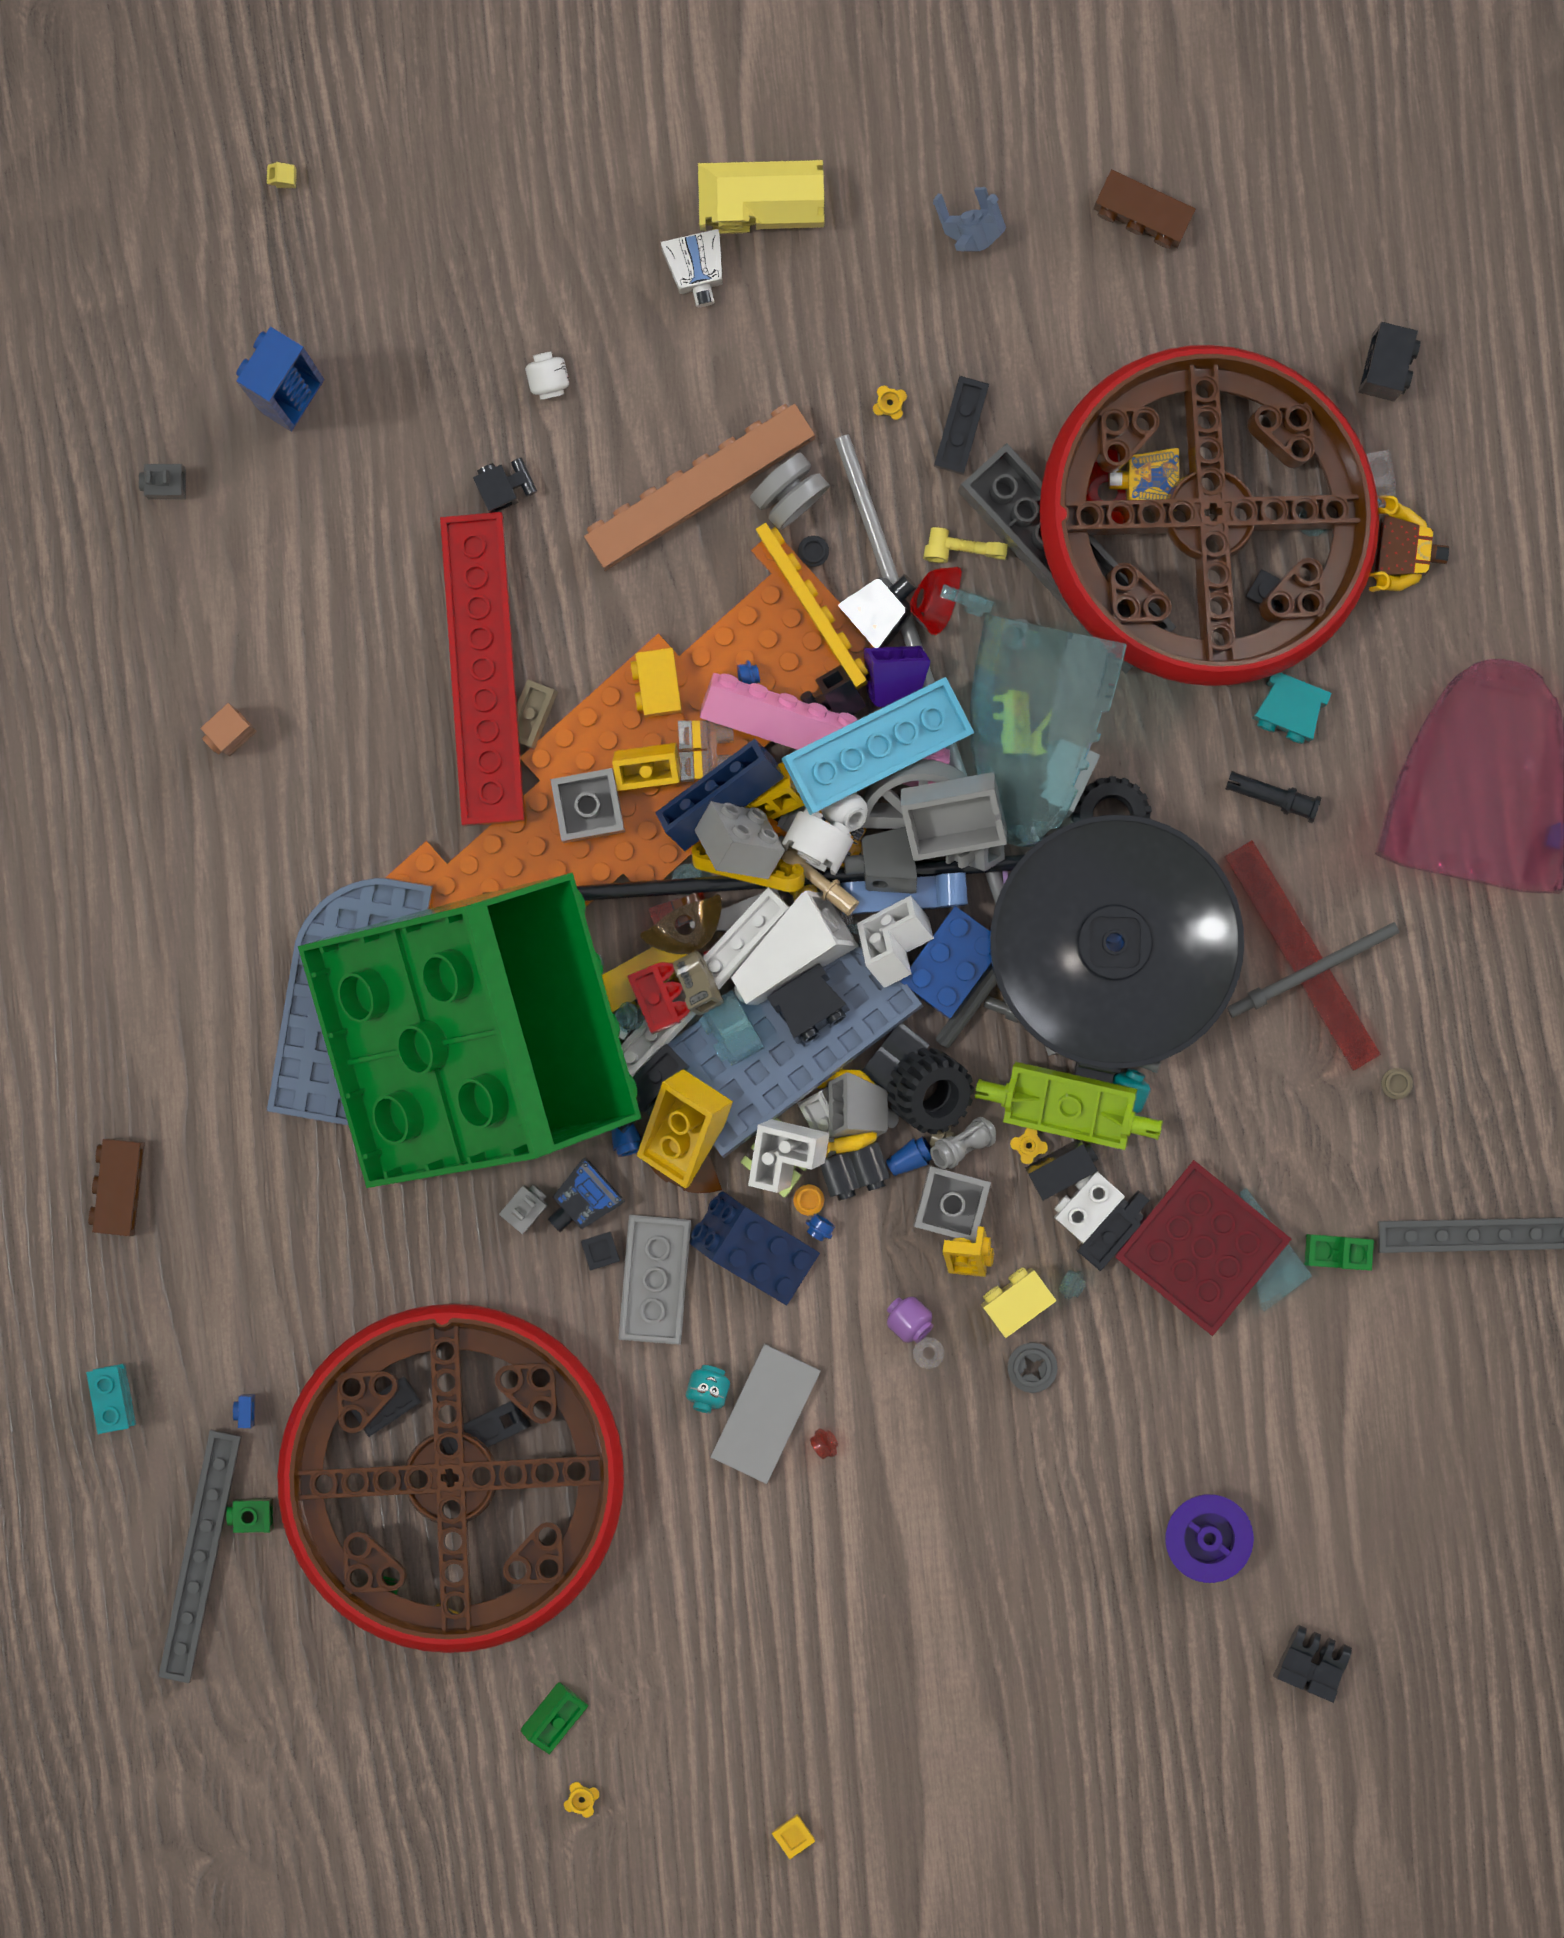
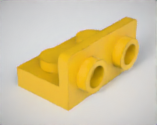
(968, 1257)

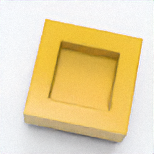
(793, 1836)

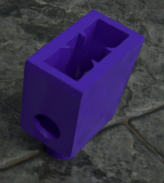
(894, 672)

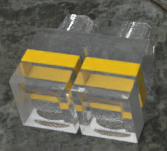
(701, 735)

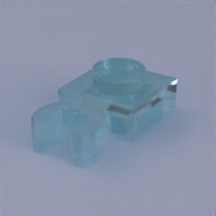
(974, 603)

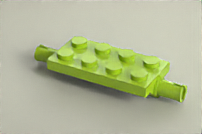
(1069, 1106)

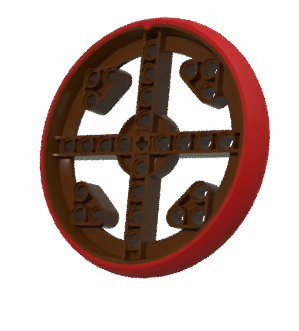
(1322, 433)
(325, 1402)

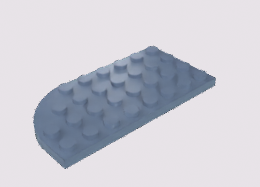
(302, 1071)
(788, 1071)

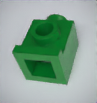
(263, 1515)

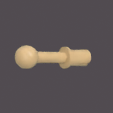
(831, 891)

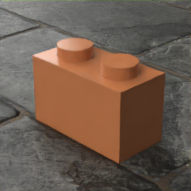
(227, 730)

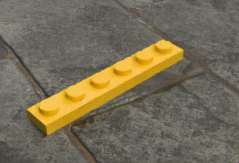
(806, 592)

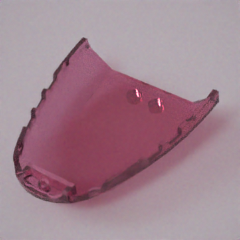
(1484, 784)

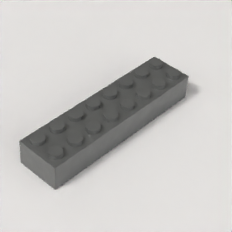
(1009, 501)

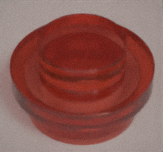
(824, 1443)

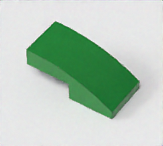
(1339, 1252)

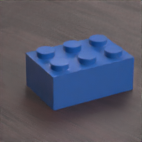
(950, 963)

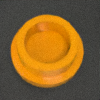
(808, 1199)

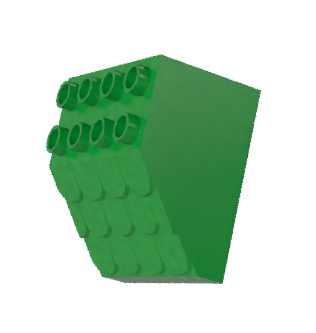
(471, 1033)

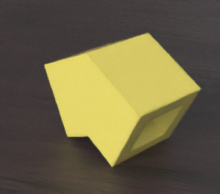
(281, 175)

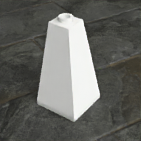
(801, 939)

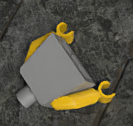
(856, 1111)

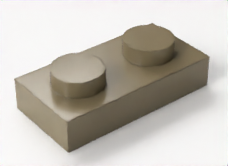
(533, 711)

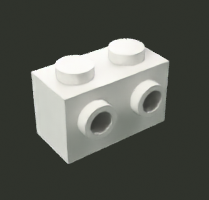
(1088, 1206)

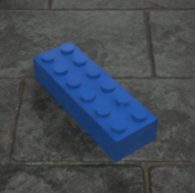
(279, 378)

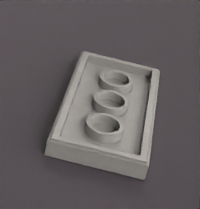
(654, 1279)
(765, 1413)

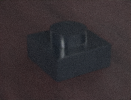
(600, 1250)

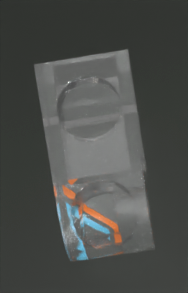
(1383, 474)

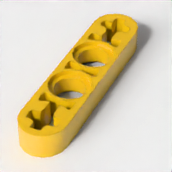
(784, 876)

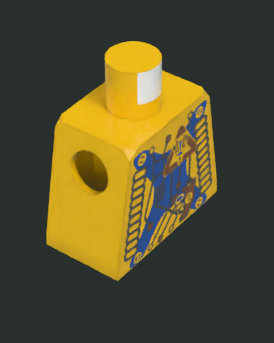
(1148, 475)

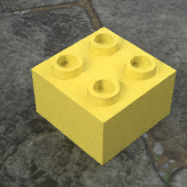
(1017, 1301)

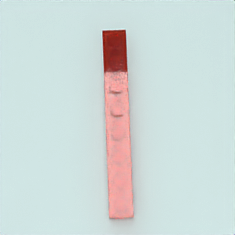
(1300, 952)

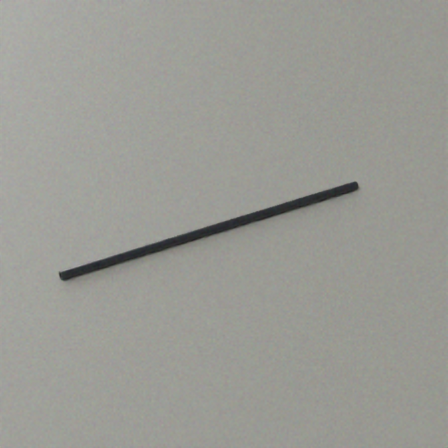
(724, 883)

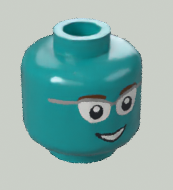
(707, 1388)

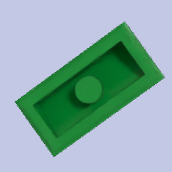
(553, 1718)

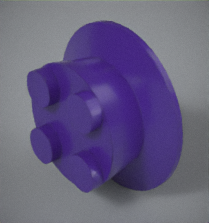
(1209, 1538)

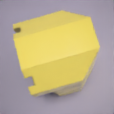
(761, 194)

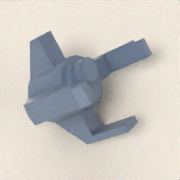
(974, 228)

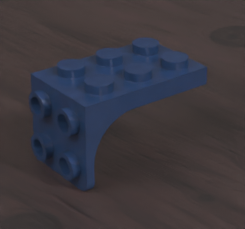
(753, 1248)

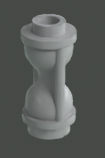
(952, 1149)

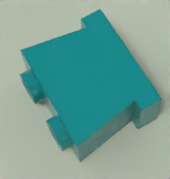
(1291, 707)
(111, 1398)

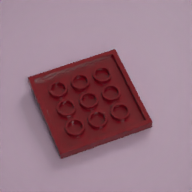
(1203, 1248)

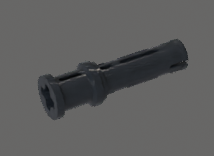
(1288, 800)

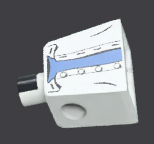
(695, 264)

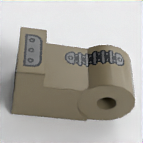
(697, 983)

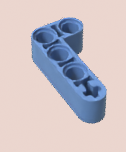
(931, 893)

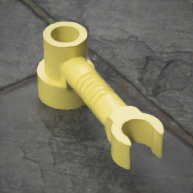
(940, 544)

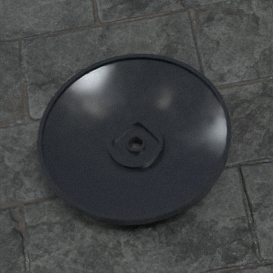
(1176, 930)

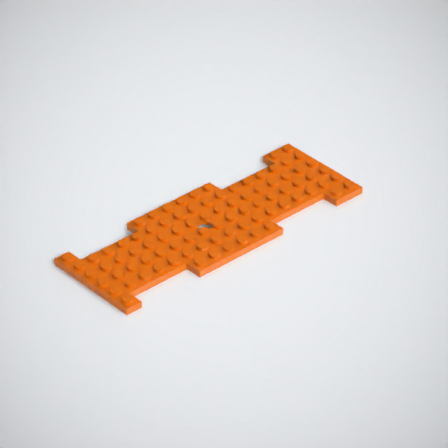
(764, 627)

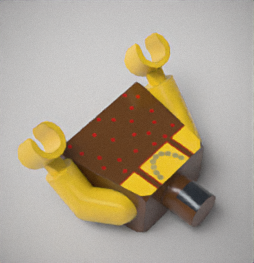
(1404, 548)

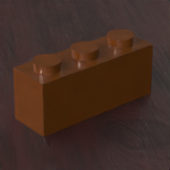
(1143, 210)
(117, 1187)

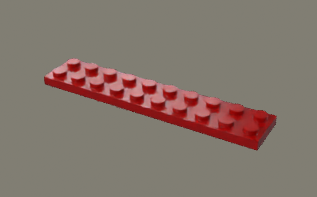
(482, 669)

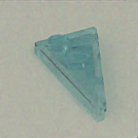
(1284, 1273)

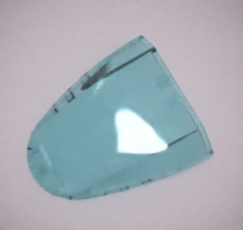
(1036, 717)

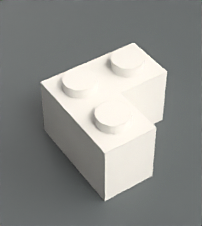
(889, 937)
(780, 1148)

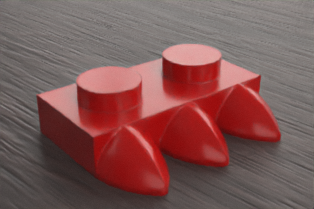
(656, 996)

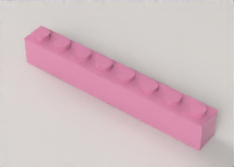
(776, 716)

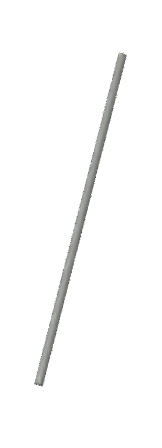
(889, 571)

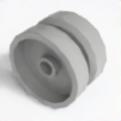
(786, 487)

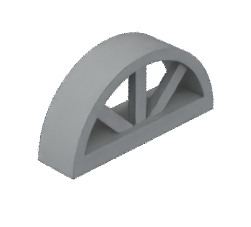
(890, 814)

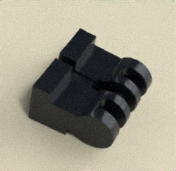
(1319, 1678)

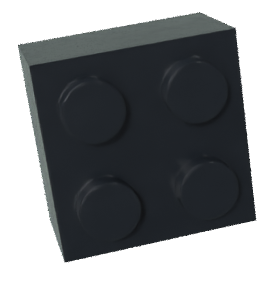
(1388, 361)

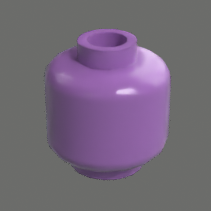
(909, 1319)

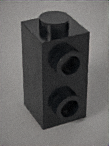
(1062, 1168)

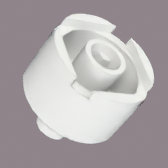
(818, 841)

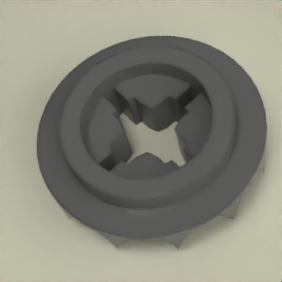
(1029, 1382)

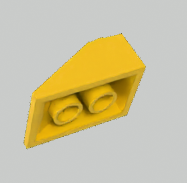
(683, 1127)

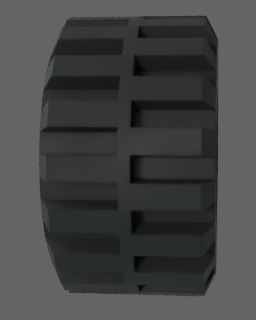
(1112, 788)
(946, 1103)

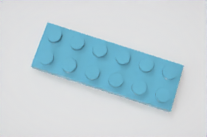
(877, 745)

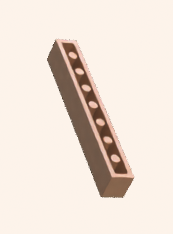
(699, 487)

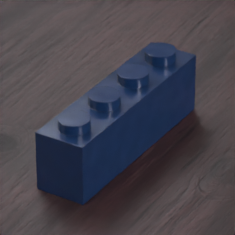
(734, 781)

